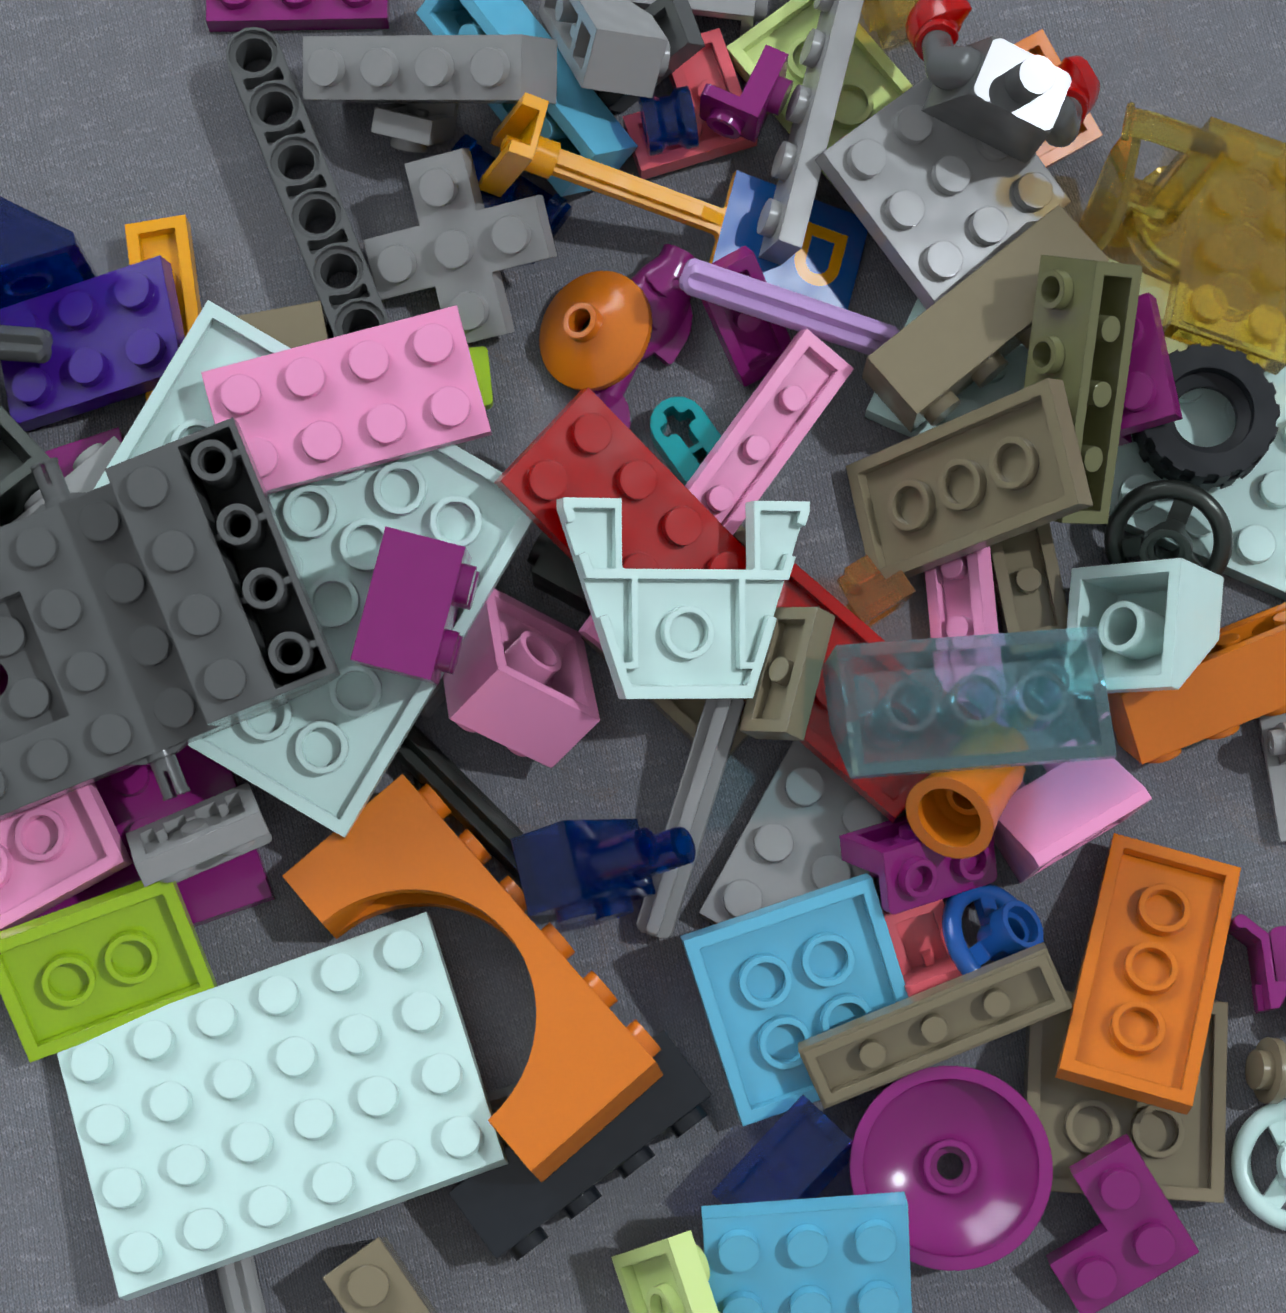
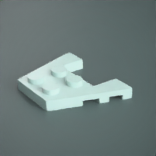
(682, 627)

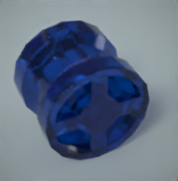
(669, 121)

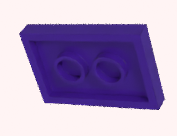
(107, 343)

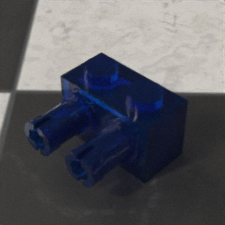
(595, 866)

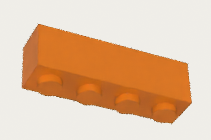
(1230, 686)

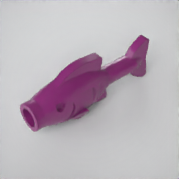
(670, 319)

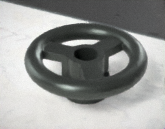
(1144, 545)

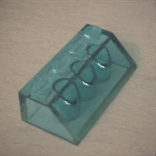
(969, 702)

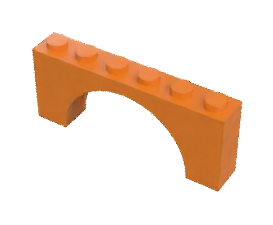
(581, 1056)

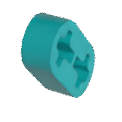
(672, 449)

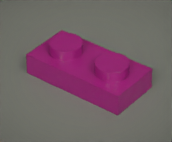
(747, 341)

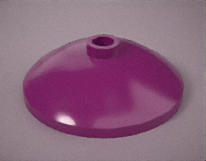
(1003, 1155)

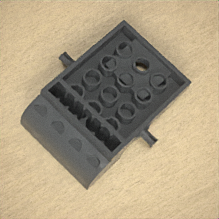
(146, 618)

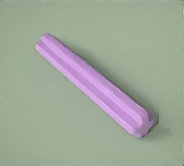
(783, 307)

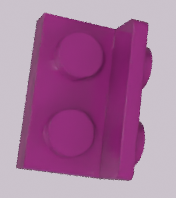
(910, 870)

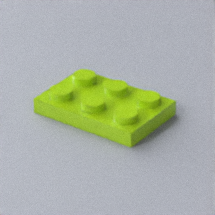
(99, 966)

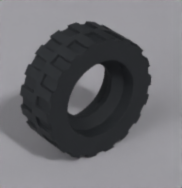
(1254, 410)

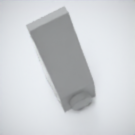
(608, 44)

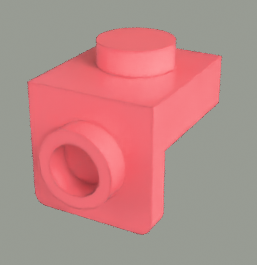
(921, 947)

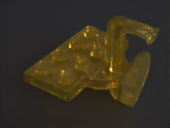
(1204, 225)

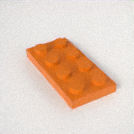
(1149, 974)

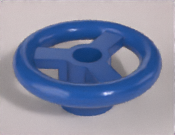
(1002, 930)

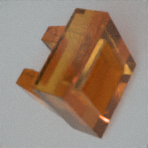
(872, 595)

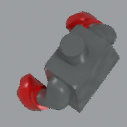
(996, 87)

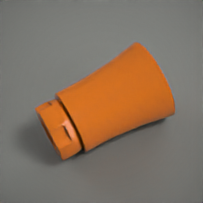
(960, 809)

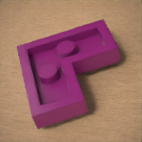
(1137, 1231)

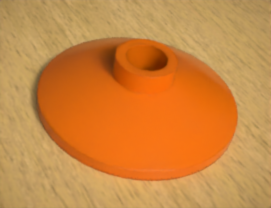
(610, 343)

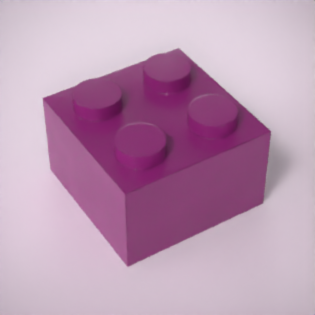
(415, 606)

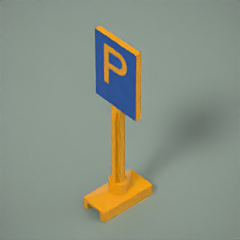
(820, 269)

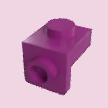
(763, 94)

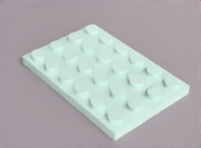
(279, 1106)

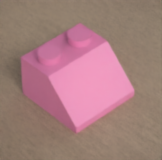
(522, 682)
(1065, 812)

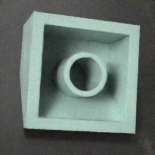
(1150, 619)

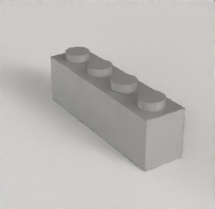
(429, 68)

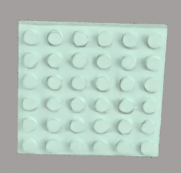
(339, 739)

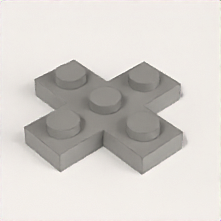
(460, 244)

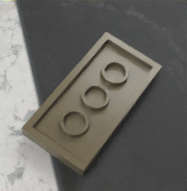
(970, 482)

